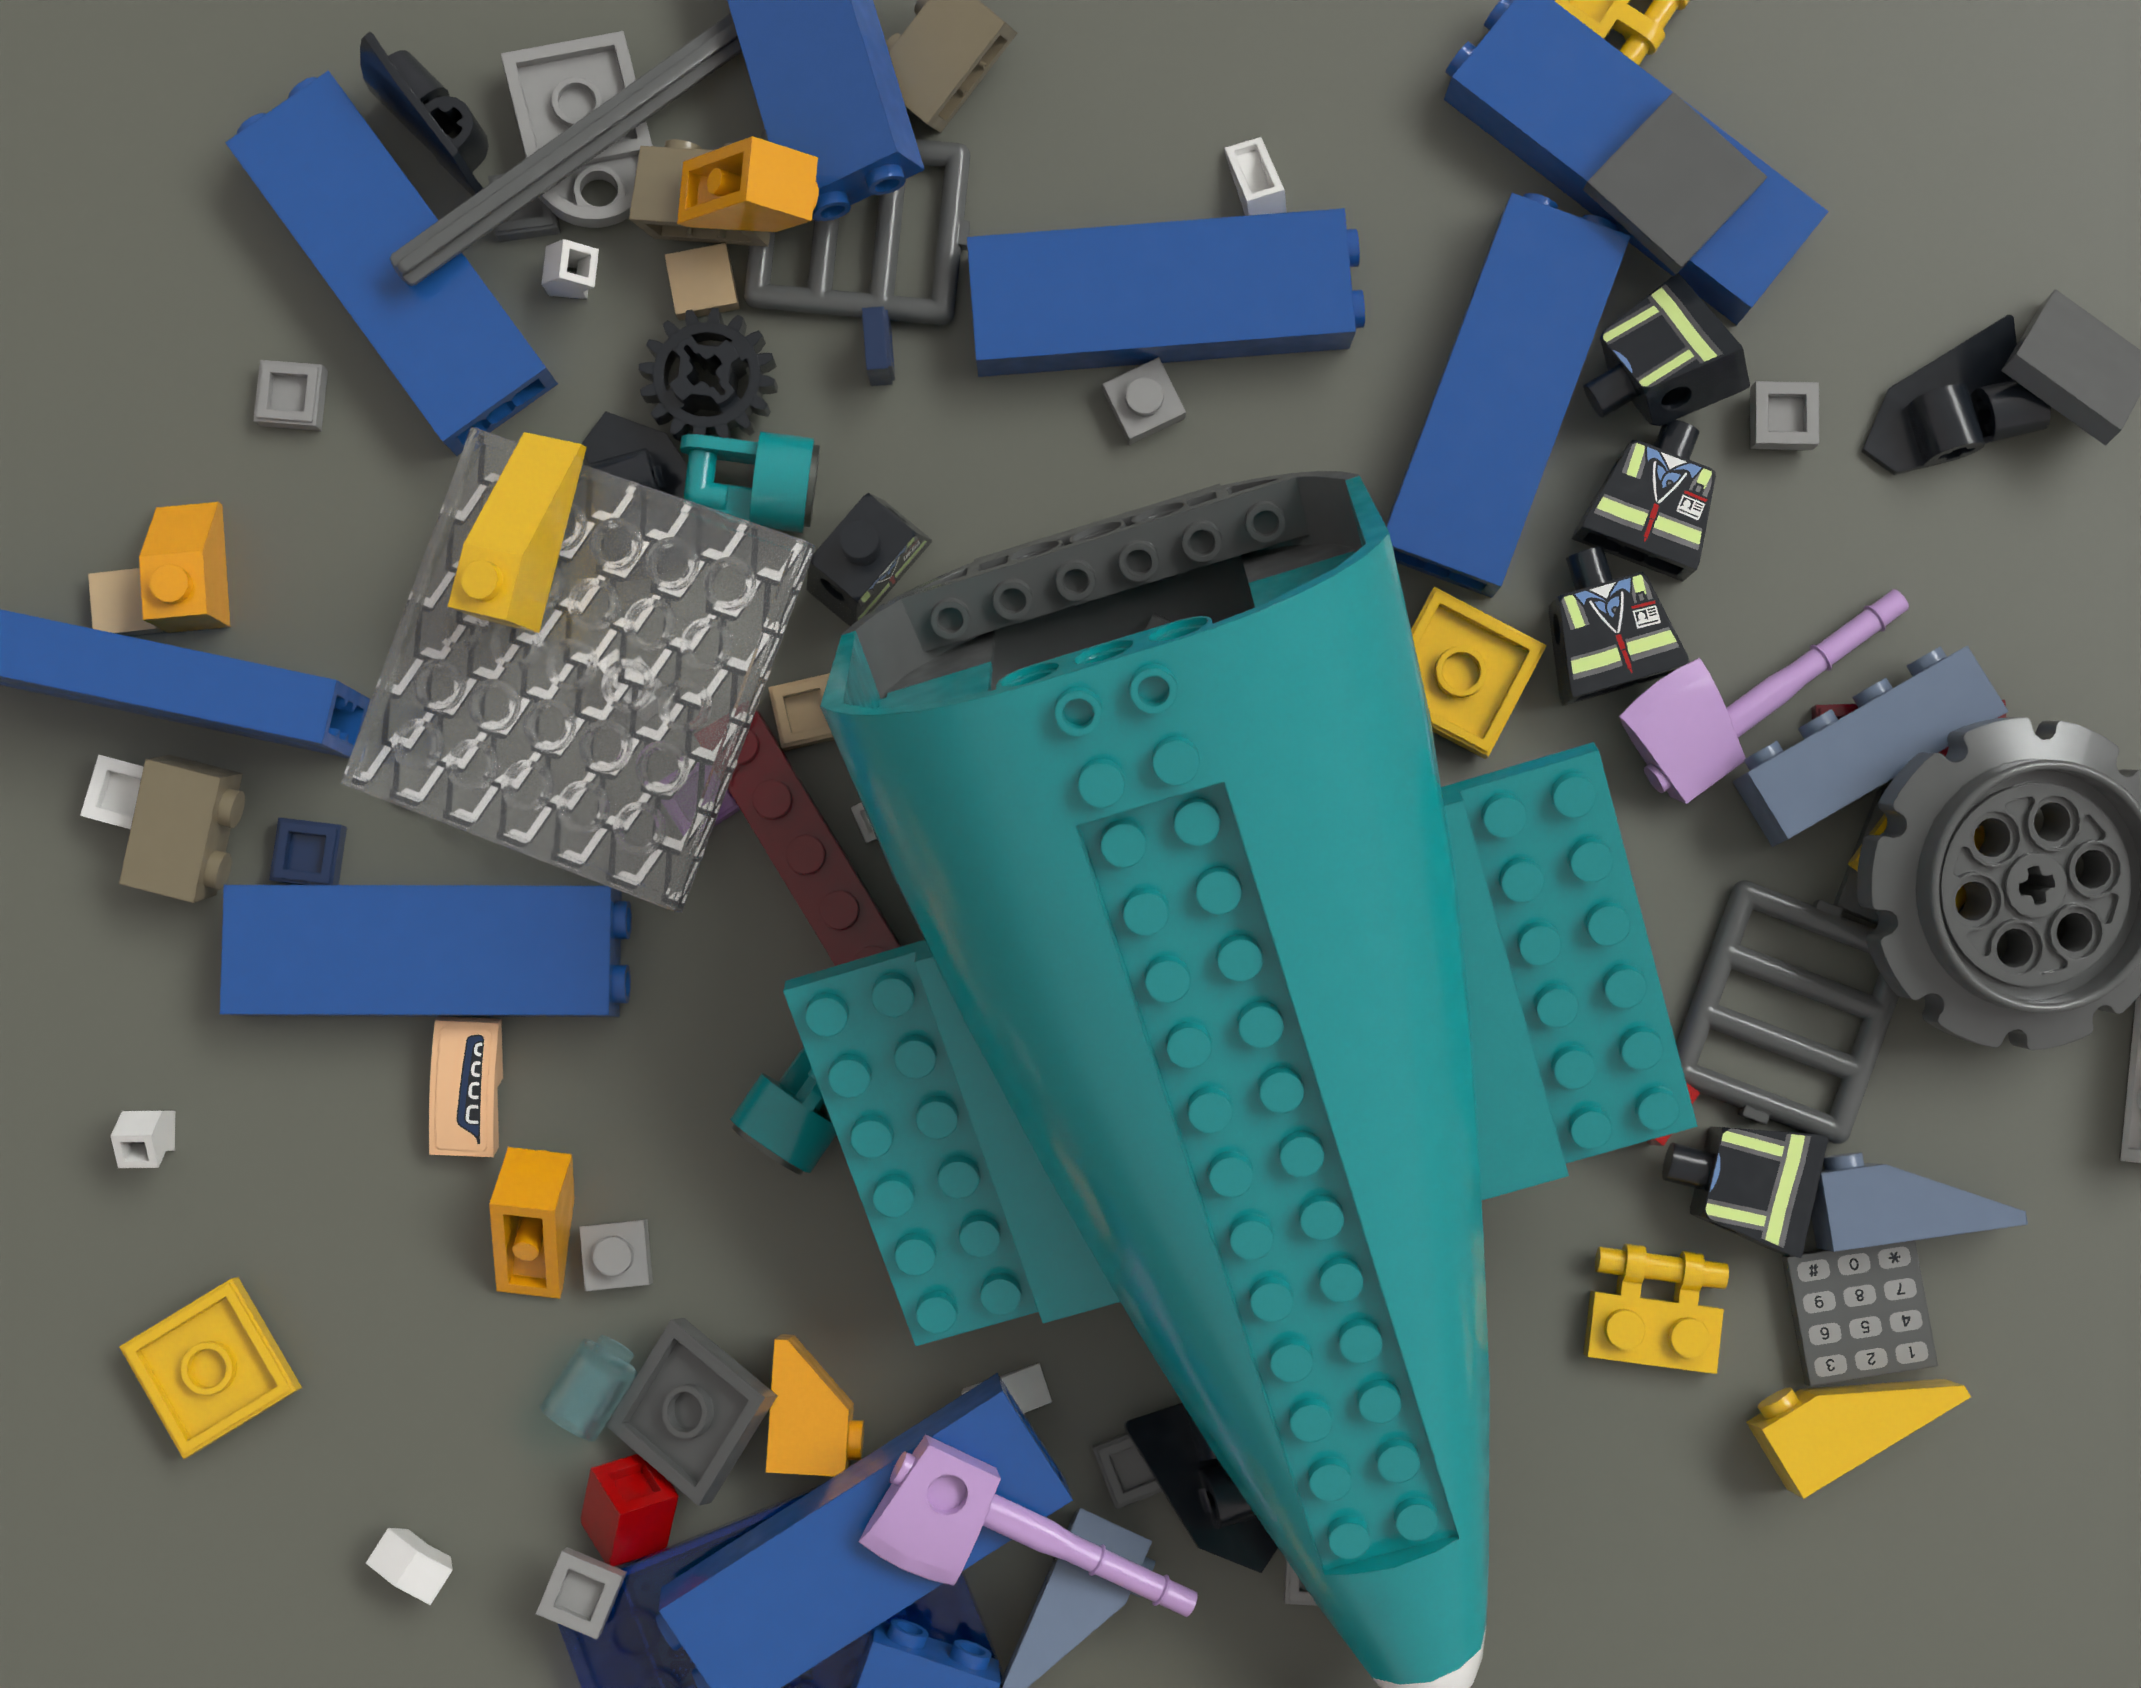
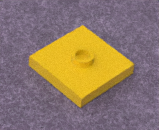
(1470, 670)
(210, 1367)

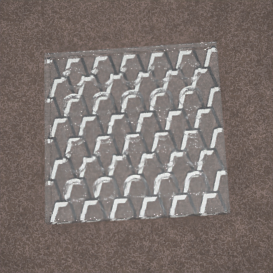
(613, 721)

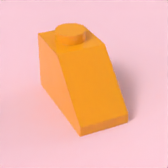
(748, 188)
(185, 569)
(532, 1221)
(810, 1417)

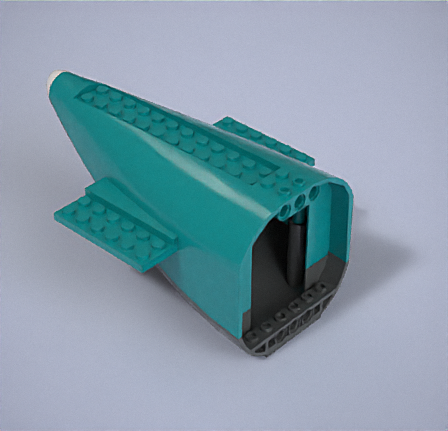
(1233, 1009)

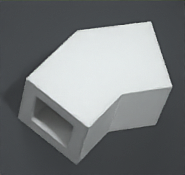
(569, 254)
(136, 1127)
(410, 1564)

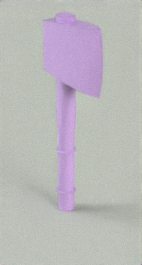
(1693, 736)
(947, 1496)

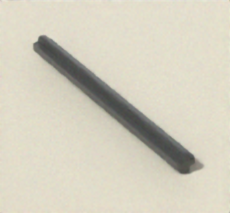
(566, 153)

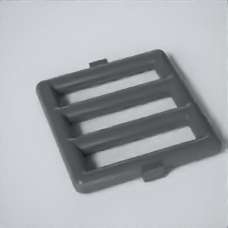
(819, 296)
(1706, 1014)

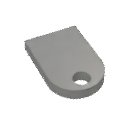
(557, 88)

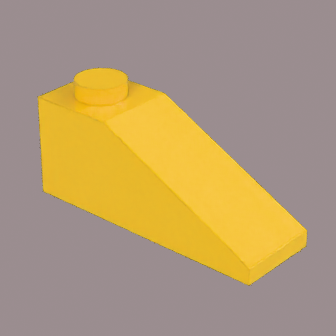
(519, 535)
(1833, 1429)

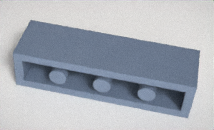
(1868, 746)

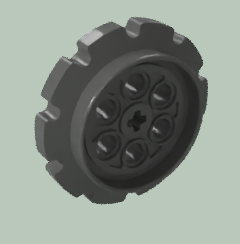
(1912, 872)

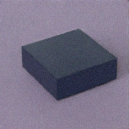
(878, 346)
(307, 852)

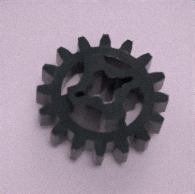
(725, 360)

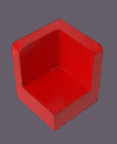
(628, 1509)

